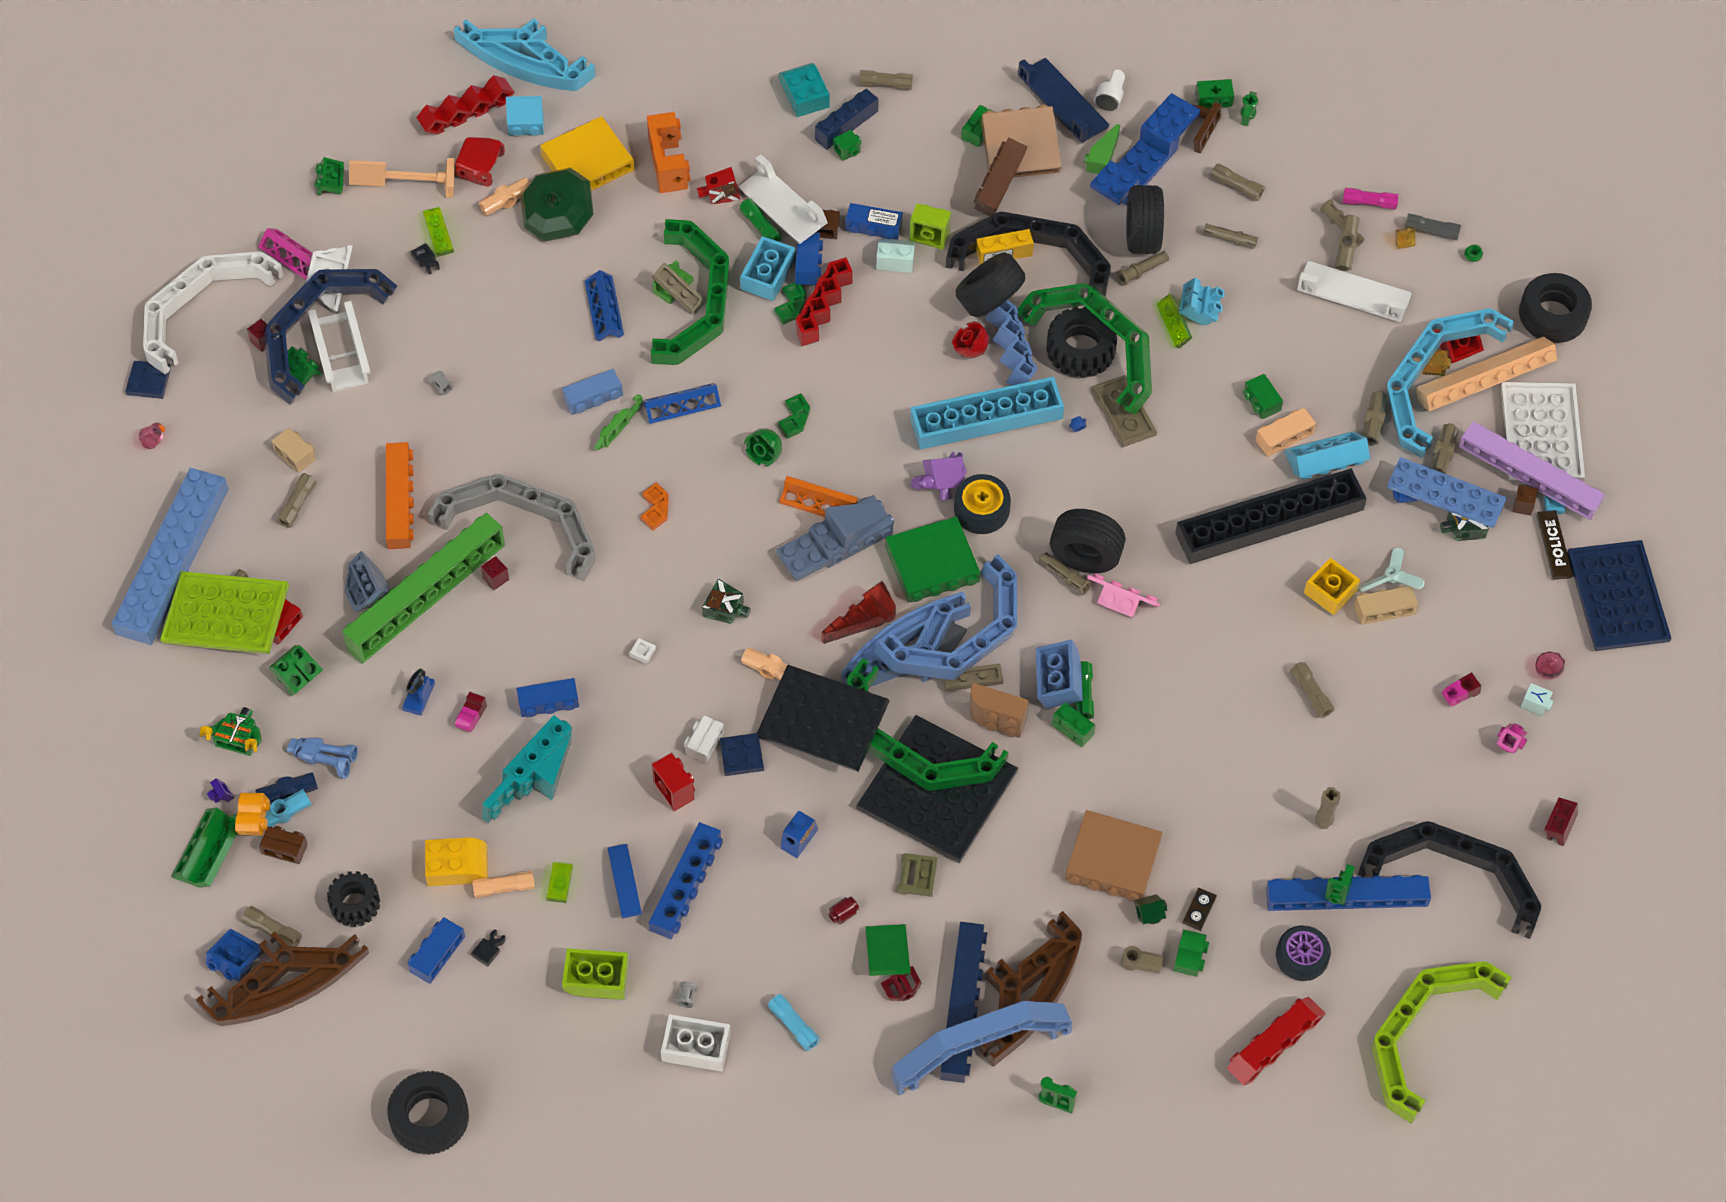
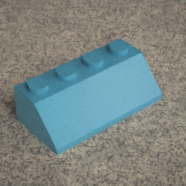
(1328, 454)

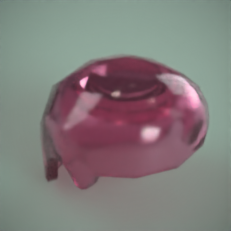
(1550, 665)

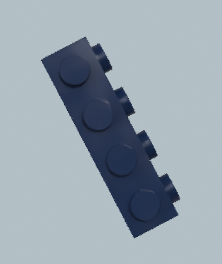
(846, 118)

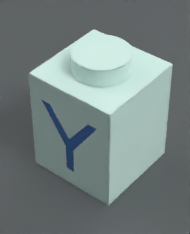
(1537, 700)

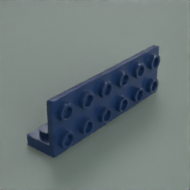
(1066, 101)

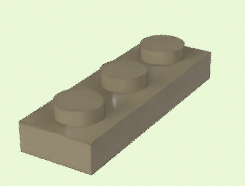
(677, 288)
(982, 675)

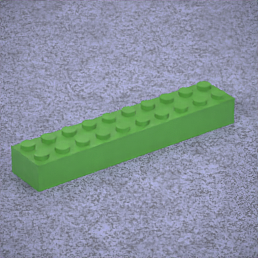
(423, 588)

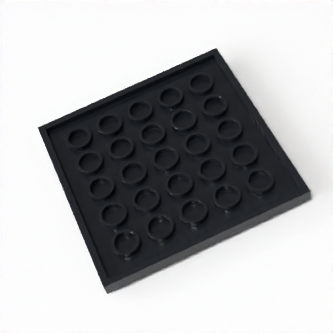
(940, 818)

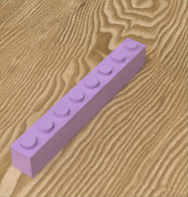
(1531, 470)

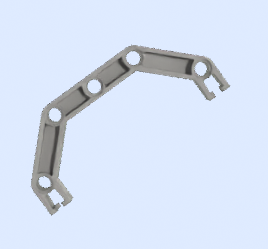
(518, 494)

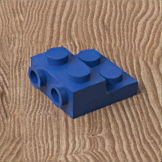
(233, 955)

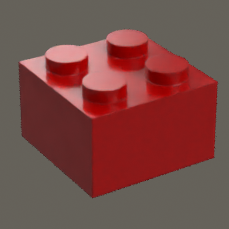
(673, 781)

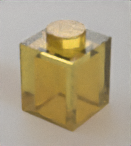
(1437, 364)

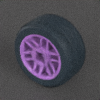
(1303, 953)

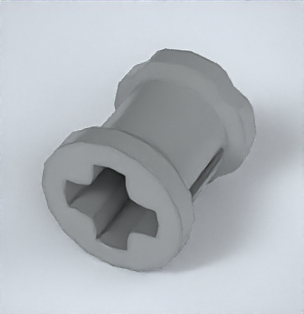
(441, 383)
(686, 994)

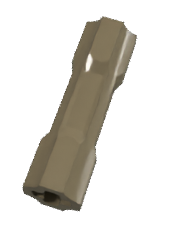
(873, 78)
(1238, 182)
(290, 511)
(1319, 701)
(1329, 800)
(258, 920)

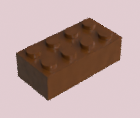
(1002, 172)

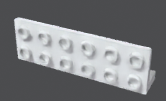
(782, 203)
(1354, 291)

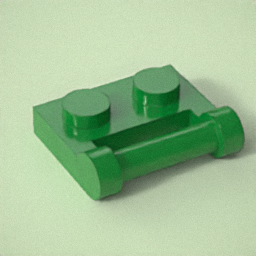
(1063, 1098)

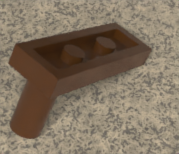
(1212, 118)

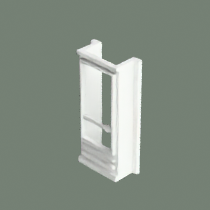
(348, 376)

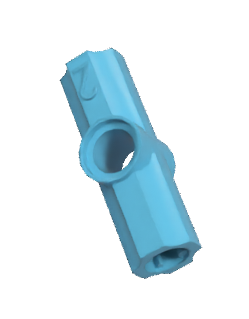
(292, 805)

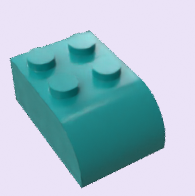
(805, 89)

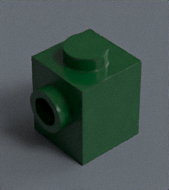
(1150, 909)

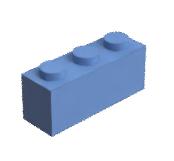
(592, 391)

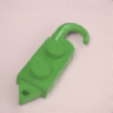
(618, 423)

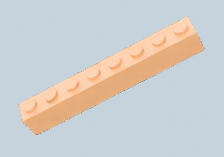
(1486, 373)

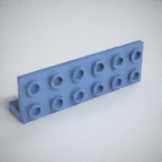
(1446, 492)

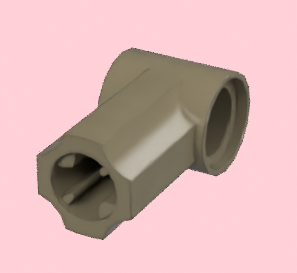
(1144, 960)

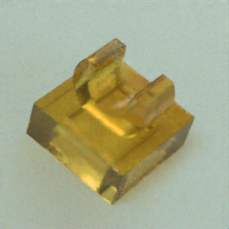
(1405, 237)

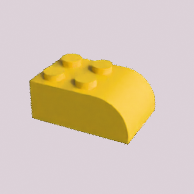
(455, 861)

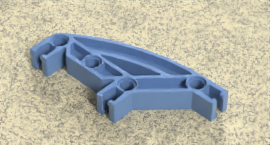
(924, 622)

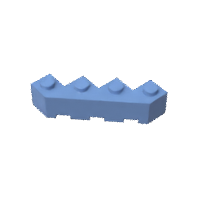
(1012, 339)

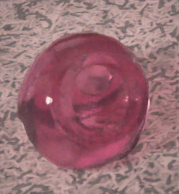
(151, 435)

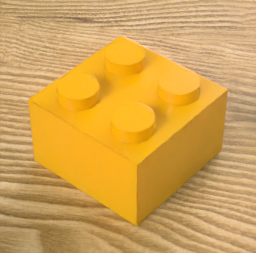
(1332, 586)

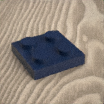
(146, 381)
(741, 754)

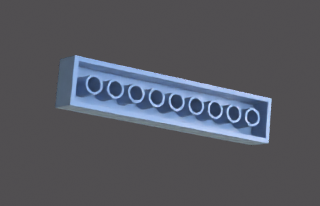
(169, 554)

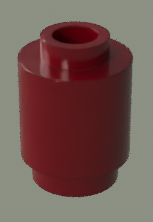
(843, 910)

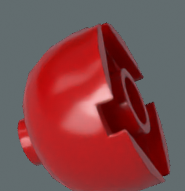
(971, 341)

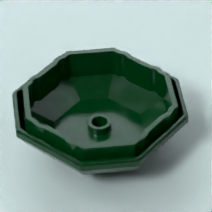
(564, 216)

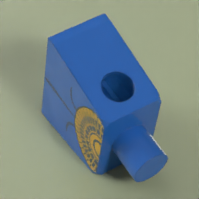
(801, 831)

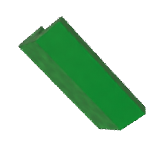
(206, 848)

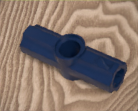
(288, 786)

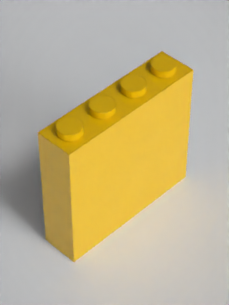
(590, 151)

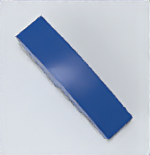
(624, 881)

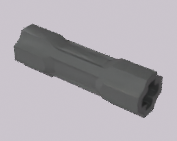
(1445, 229)

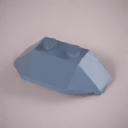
(364, 583)

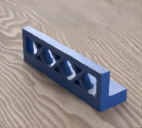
(607, 302)
(678, 396)

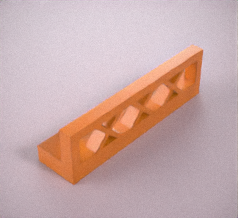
(814, 492)

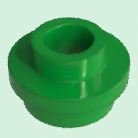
(1471, 250)

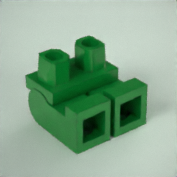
(295, 669)

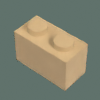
(294, 450)

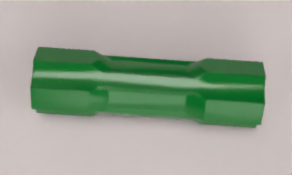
(753, 213)
(1086, 706)

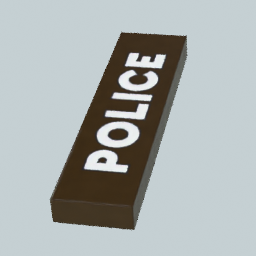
(1554, 545)

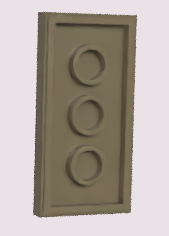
(1127, 426)

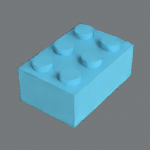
(767, 268)

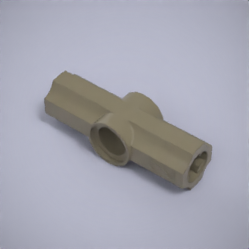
(1346, 252)
(1375, 417)
(1444, 448)

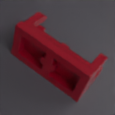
(1561, 820)

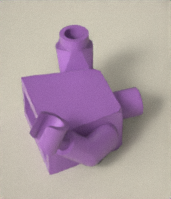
(941, 475)

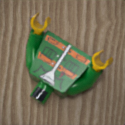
(235, 732)

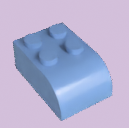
(1058, 674)

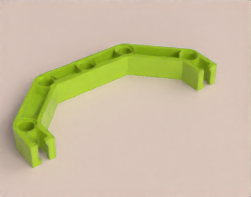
(1442, 980)

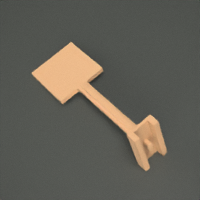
(374, 174)

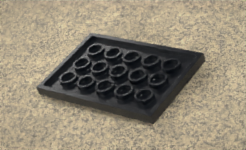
(823, 718)

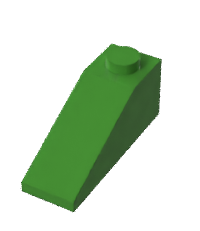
(1102, 151)

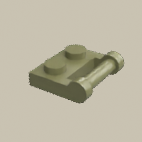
(923, 878)

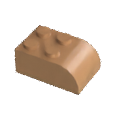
(998, 710)

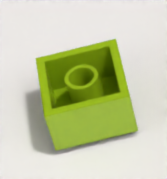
(930, 226)

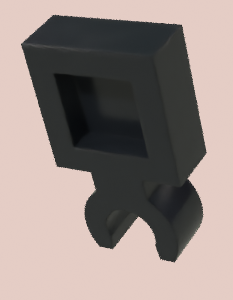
(425, 257)
(487, 950)

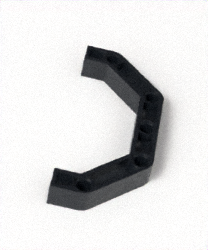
(1042, 232)
(1480, 854)

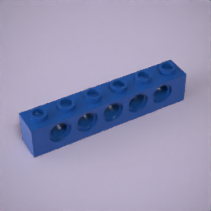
(702, 836)

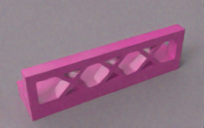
(291, 247)

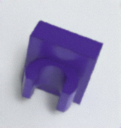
(220, 791)

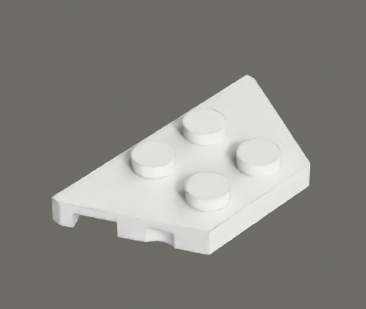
(329, 259)

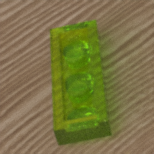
(438, 231)
(1174, 321)

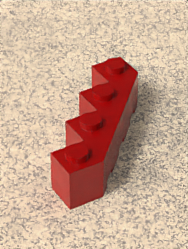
(473, 102)
(826, 293)
(1281, 1035)

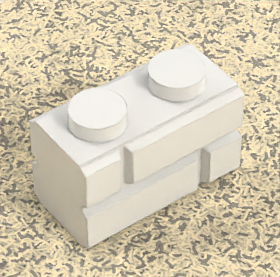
(704, 739)

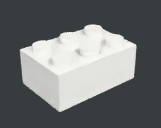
(695, 1043)

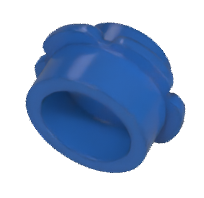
(1078, 424)

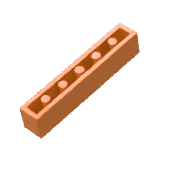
(399, 495)

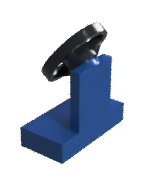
(418, 691)

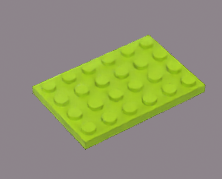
(225, 612)

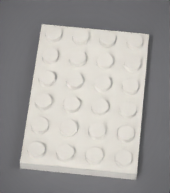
(1545, 422)

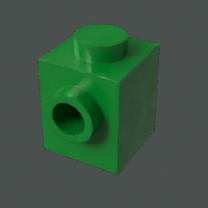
(847, 145)

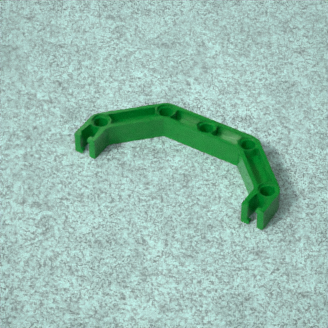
(712, 324)
(1137, 353)
(918, 768)

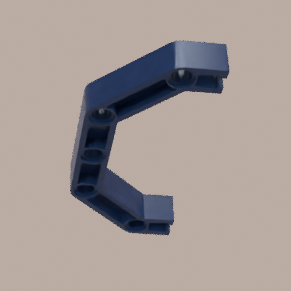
(335, 282)

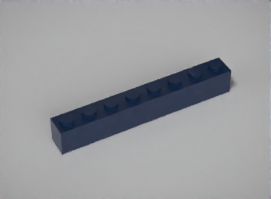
(964, 993)

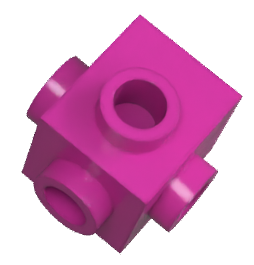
(1506, 741)

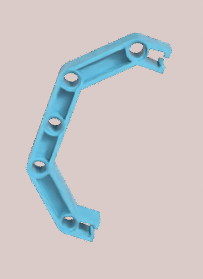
(1451, 328)

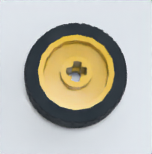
(982, 503)

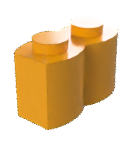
(252, 813)

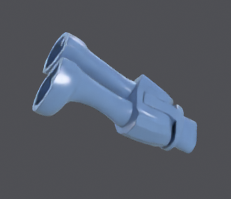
(312, 751)

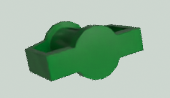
(1248, 110)

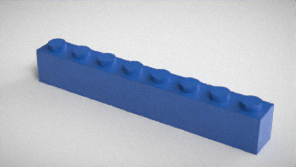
(1363, 893)

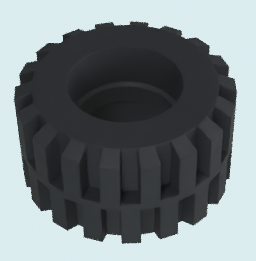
(348, 885)

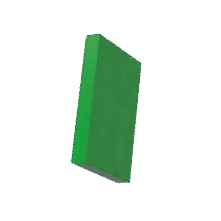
(887, 950)

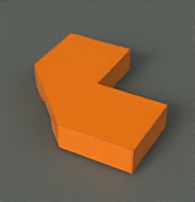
(659, 511)

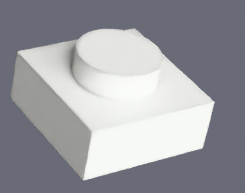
(642, 651)

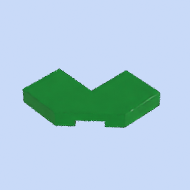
(789, 311)
(796, 422)

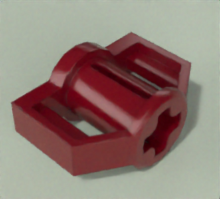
(896, 979)

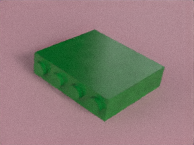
(932, 559)

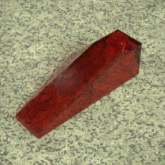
(868, 614)

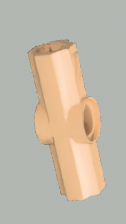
(504, 196)
(768, 665)

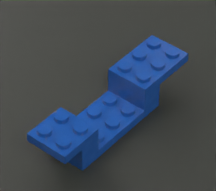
(1155, 147)

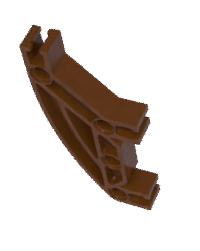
(1060, 961)
(320, 973)

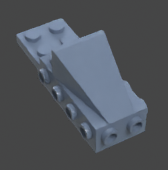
(838, 537)

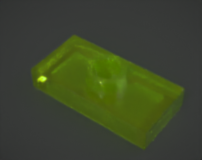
(559, 882)

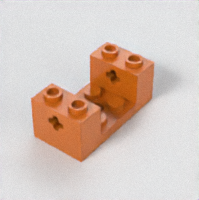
(671, 170)

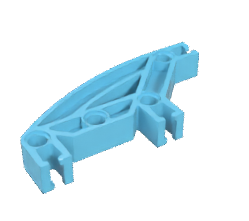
(540, 61)

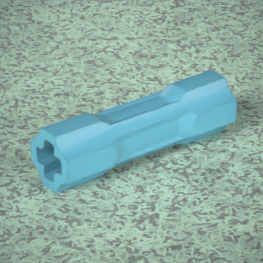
(785, 1012)

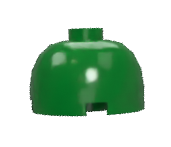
(763, 446)

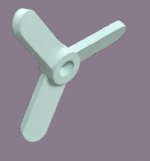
(1394, 575)

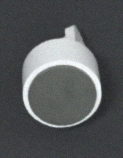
(1110, 93)

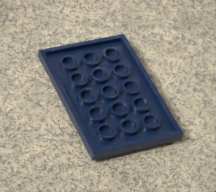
(1618, 595)

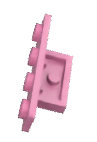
(1119, 598)

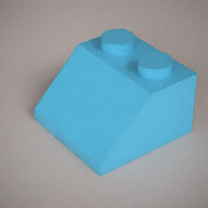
(525, 115)

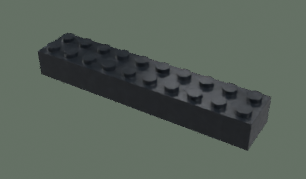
(1270, 516)

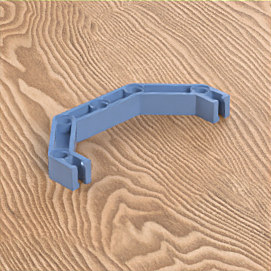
(937, 663)
(975, 1032)

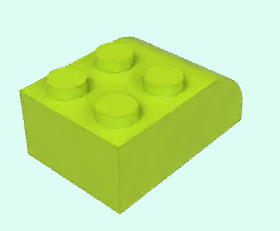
(595, 973)

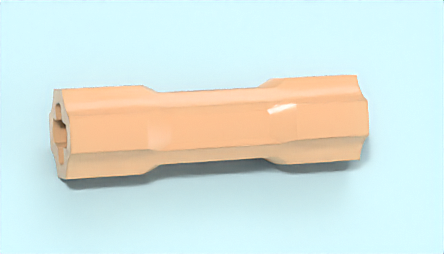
(489, 886)

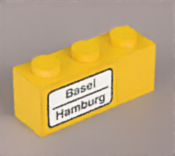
(1016, 243)

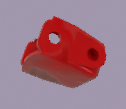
(477, 159)

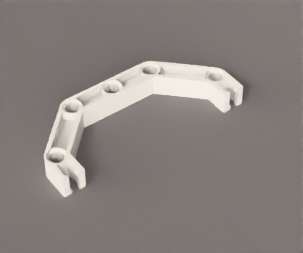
(188, 285)

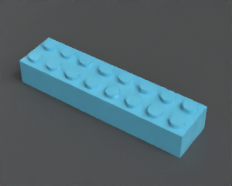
(986, 413)

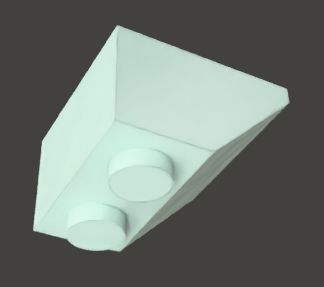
(895, 255)

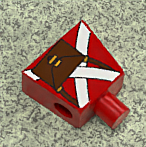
(720, 187)

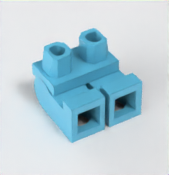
(1201, 302)

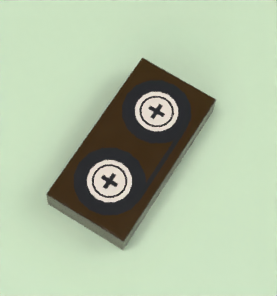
(1199, 909)

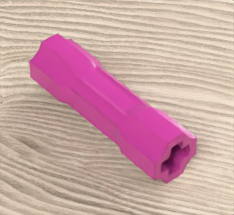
(1383, 199)

